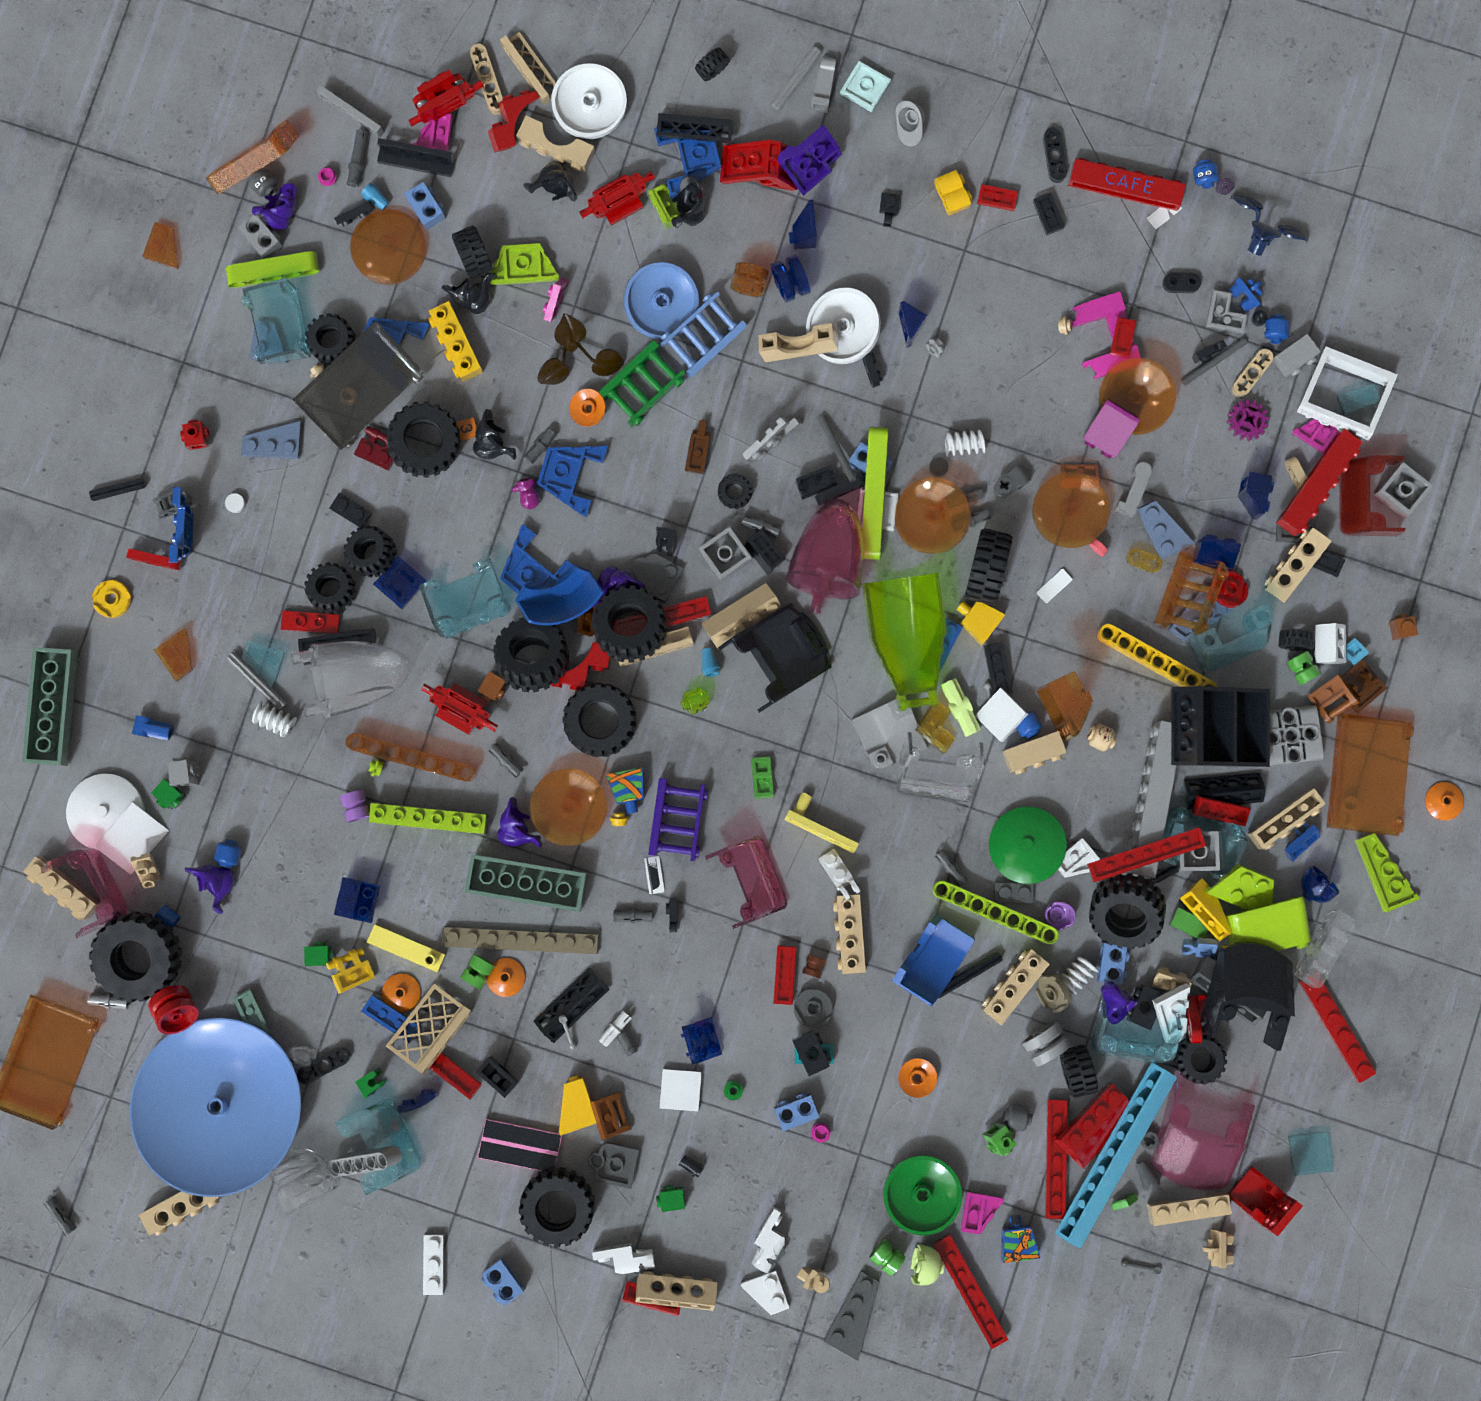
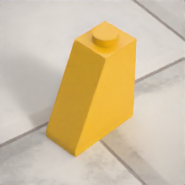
(576, 1106)

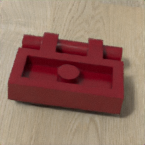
(372, 452)

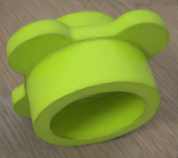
(375, 767)

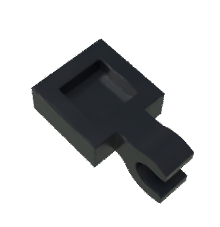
(889, 206)

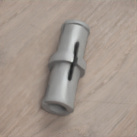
(107, 1001)

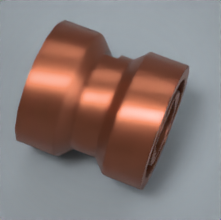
(814, 966)

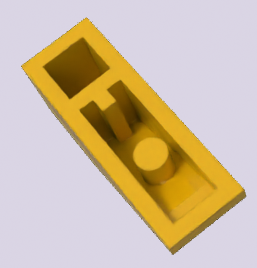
(1207, 909)

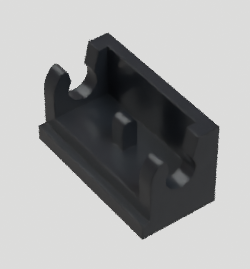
(816, 482)
(667, 538)
(764, 552)

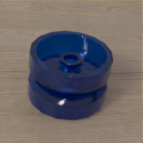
(790, 278)

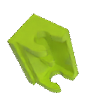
(663, 204)

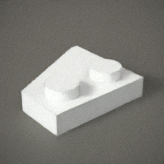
(1077, 859)
(767, 1292)

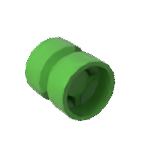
(1310, 670)
(478, 964)
(887, 1257)

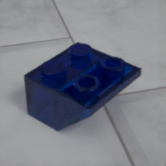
(1254, 493)
(1211, 551)
(357, 900)

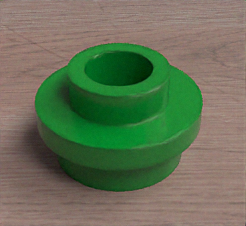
(737, 1085)

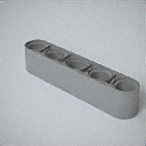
(365, 1161)

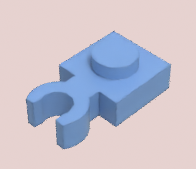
(1201, 948)

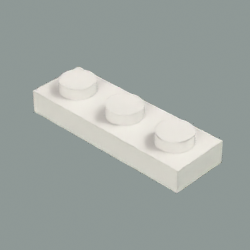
(433, 1264)

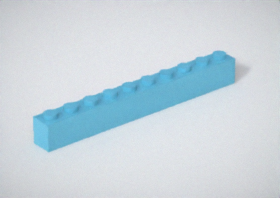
(1115, 1155)

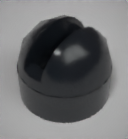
(1255, 317)

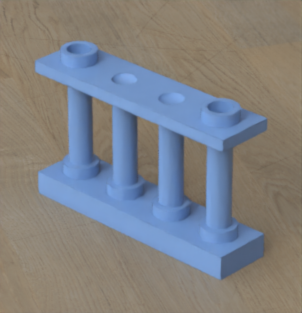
(706, 352)

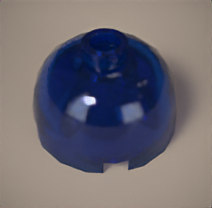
(1317, 886)

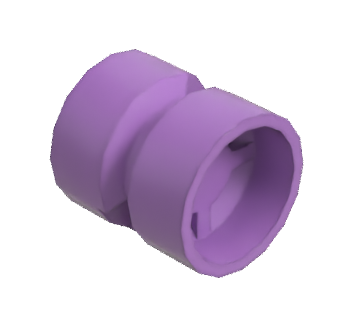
(355, 806)

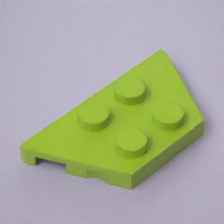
(523, 265)
(1244, 888)

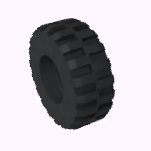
(116, 975)

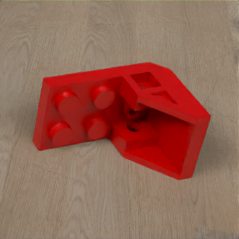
(755, 162)
(1264, 1201)

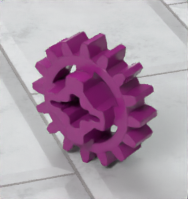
(1245, 413)

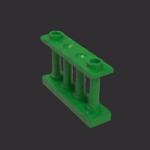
(637, 366)

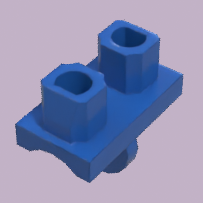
(1240, 287)

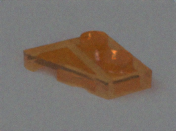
(161, 246)
(176, 655)

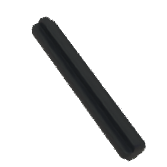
(972, 972)

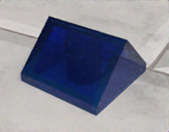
(911, 321)

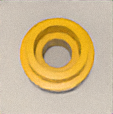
(619, 819)

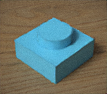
(1355, 651)

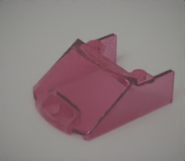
(1195, 1156)

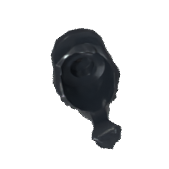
(555, 181)
(689, 202)
(474, 297)
(488, 441)

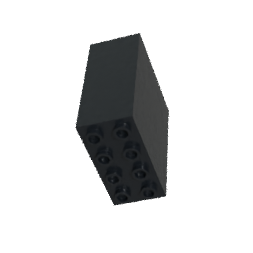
(1220, 726)

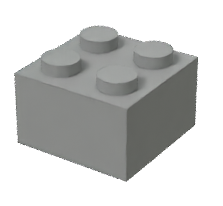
(1403, 490)
(725, 554)
(1205, 858)

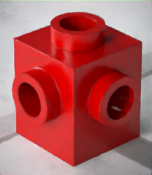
(195, 435)

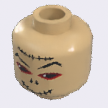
(1101, 737)

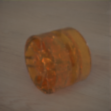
(749, 279)

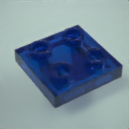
(400, 583)
(701, 1040)

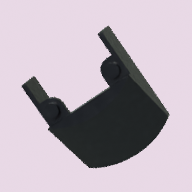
(786, 649)
(1253, 978)

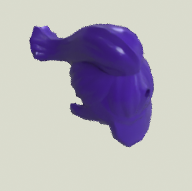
(279, 208)
(612, 578)
(513, 829)
(216, 880)
(1116, 1001)

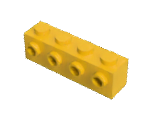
(455, 341)

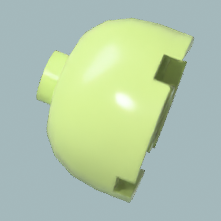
(926, 1265)

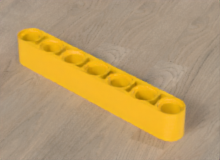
(1150, 653)

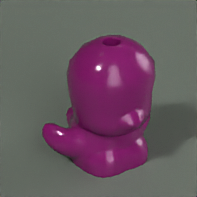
(528, 494)

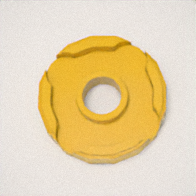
(122, 602)

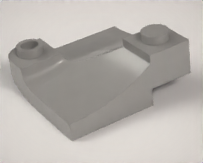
(885, 731)

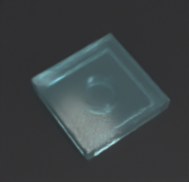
(1310, 1153)

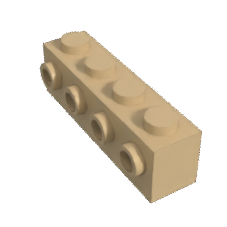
(741, 615)
(1286, 818)
(62, 888)
(850, 934)
(1015, 986)

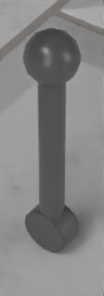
(1157, 1270)

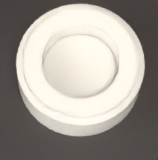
(235, 503)

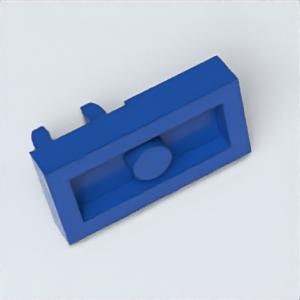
(1303, 842)

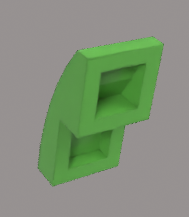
(762, 777)
(1188, 923)

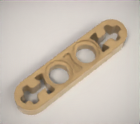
(486, 79)

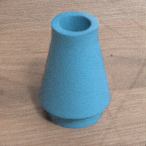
(374, 195)
(709, 663)

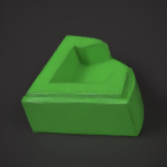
(1128, 1201)

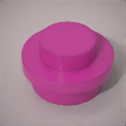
(327, 176)
(820, 1132)

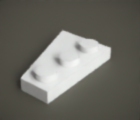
(1169, 1004)

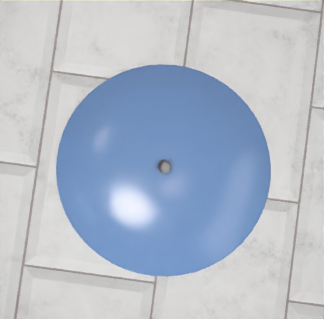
(177, 1117)

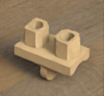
(146, 870)
(1169, 981)
(1217, 1249)
(814, 1279)

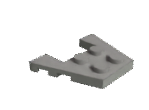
(773, 438)

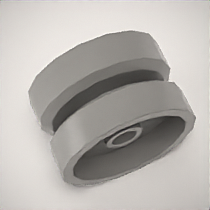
(1047, 1044)

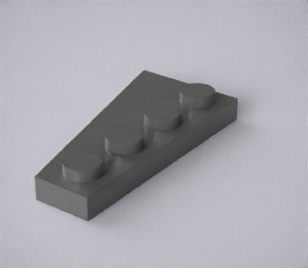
(852, 1320)

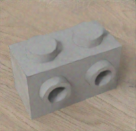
(1297, 355)
(183, 772)

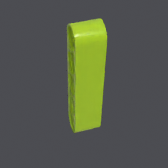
(272, 269)

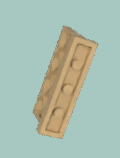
(441, 1041)

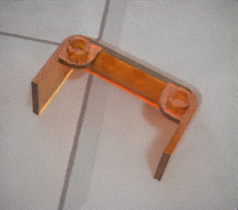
(1066, 705)

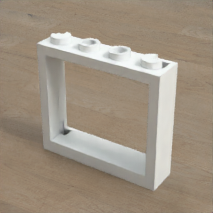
(1358, 368)

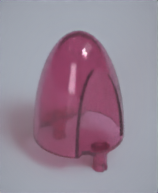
(829, 555)

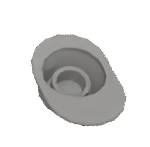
(909, 122)

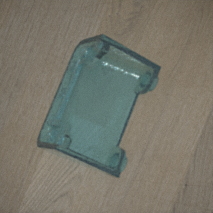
(277, 321)

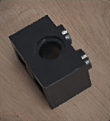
(1147, 1018)
(815, 1064)
(497, 1076)

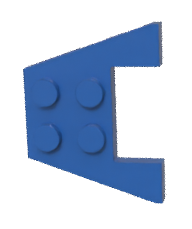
(698, 158)
(397, 328)
(562, 470)
(184, 528)
(525, 570)

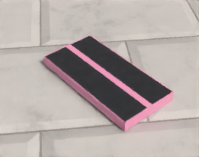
(519, 1145)

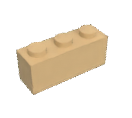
(1034, 753)

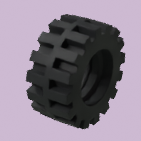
(712, 64)
(734, 479)
(1296, 640)

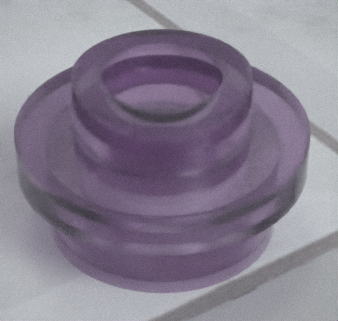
(1224, 186)

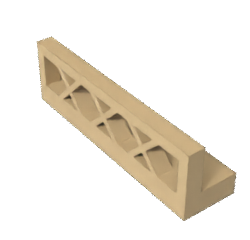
(525, 70)
(674, 641)

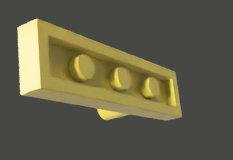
(796, 817)
(406, 948)

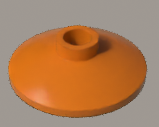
(580, 403)
(1435, 801)
(515, 981)
(409, 987)
(917, 1088)

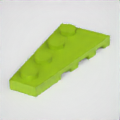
(1387, 881)

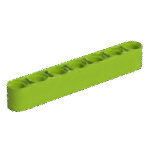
(875, 491)
(1002, 919)

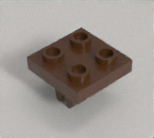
(1363, 684)

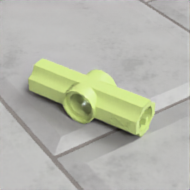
(960, 707)

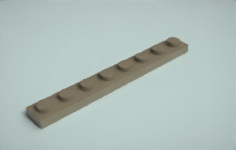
(520, 940)

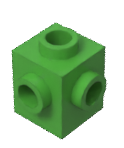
(999, 1139)

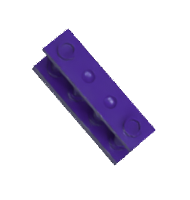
(663, 808)

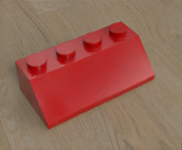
(1093, 1125)

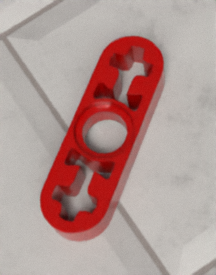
(152, 559)
(1193, 1021)

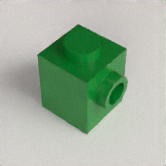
(167, 795)
(318, 954)
(671, 1198)

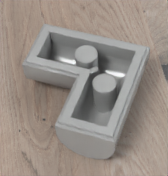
(1220, 316)

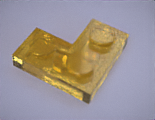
(932, 730)

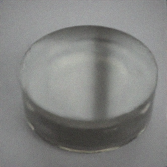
(938, 467)

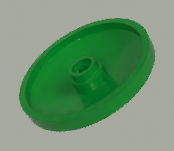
(1027, 845)
(922, 1195)

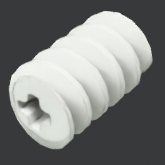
(965, 442)
(272, 720)
(1078, 975)

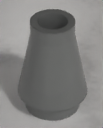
(1147, 1176)

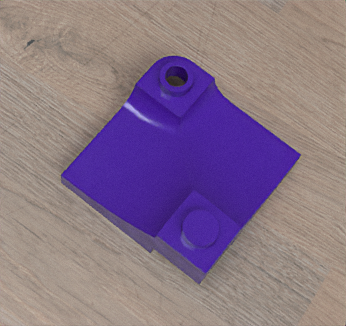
(810, 160)

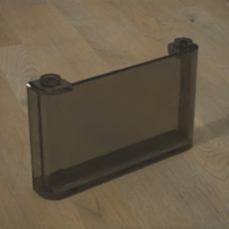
(358, 385)

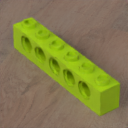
(428, 818)

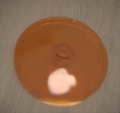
(388, 247)
(1142, 389)
(1070, 510)
(932, 515)
(568, 807)

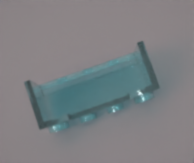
(379, 1128)

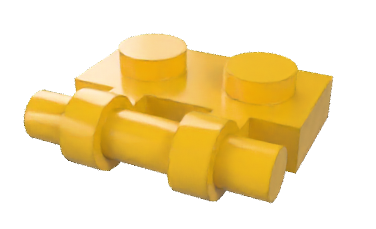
(352, 976)

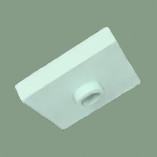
(865, 86)

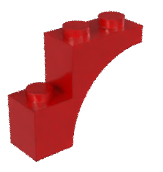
(502, 135)
(578, 676)

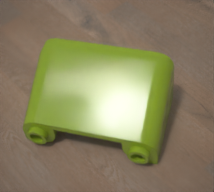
(1274, 925)

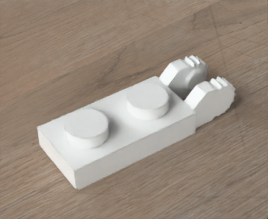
(838, 872)

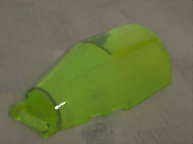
(907, 634)

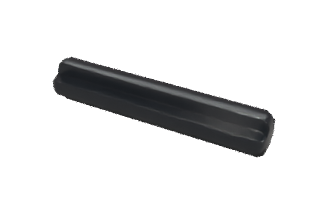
(117, 489)

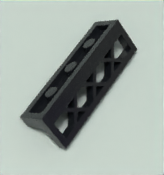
(695, 123)
(415, 157)
(366, 635)
(1242, 794)
(574, 1007)

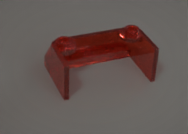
(1354, 498)

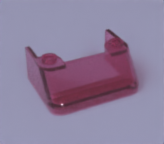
(756, 878)
(112, 901)

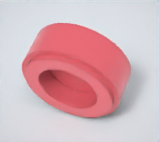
(1098, 547)

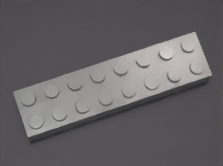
(1155, 794)

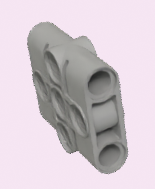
(1306, 749)

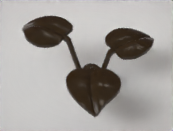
(569, 334)

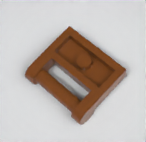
(1331, 692)
(606, 1117)

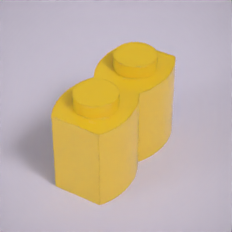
(952, 192)

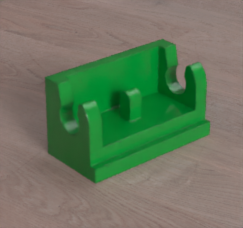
(368, 1083)

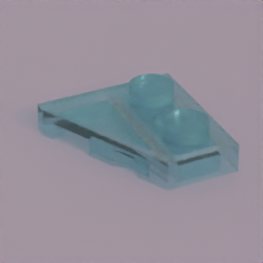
(263, 661)

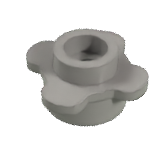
(935, 347)

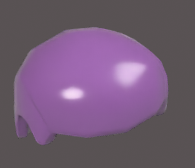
(1060, 915)

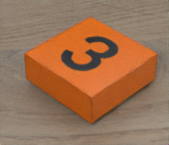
(467, 428)

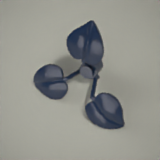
(1263, 231)

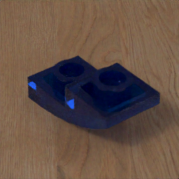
(422, 1099)

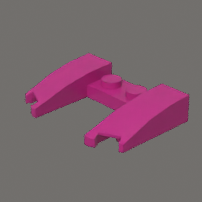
(1108, 308)

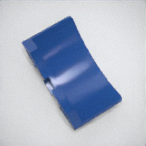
(562, 601)
(934, 961)

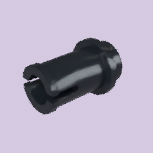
(691, 1166)

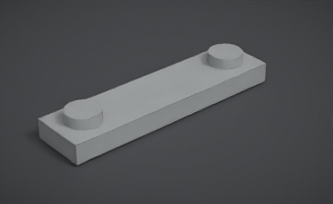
(330, 97)

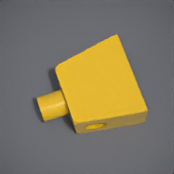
(979, 620)

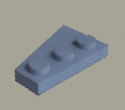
(277, 442)
(1162, 530)
(1185, 633)

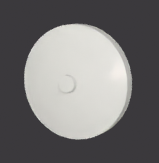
(589, 101)
(854, 319)
(98, 804)

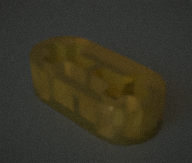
(1142, 565)

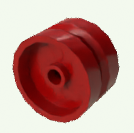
(173, 1009)

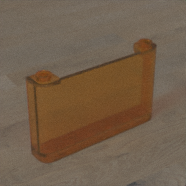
(1369, 774)
(45, 1061)

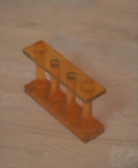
(1178, 582)

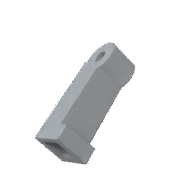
(823, 85)
(1141, 477)

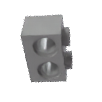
(259, 237)

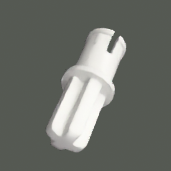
(614, 1029)

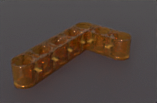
(254, 159)

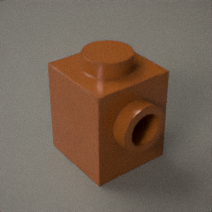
(1403, 627)
(492, 688)

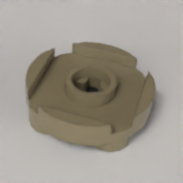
(1061, 996)

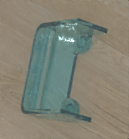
(1136, 1050)

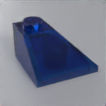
(804, 229)

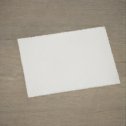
(131, 836)

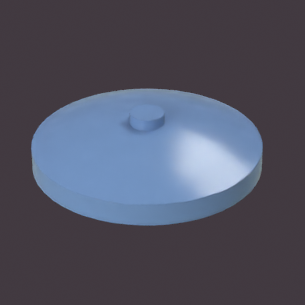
(660, 299)

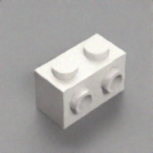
(1330, 643)

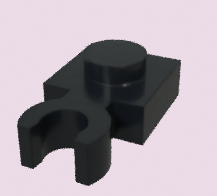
(1206, 354)
(672, 911)

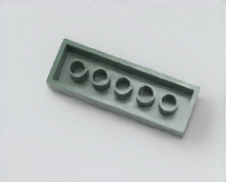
(50, 706)
(526, 883)

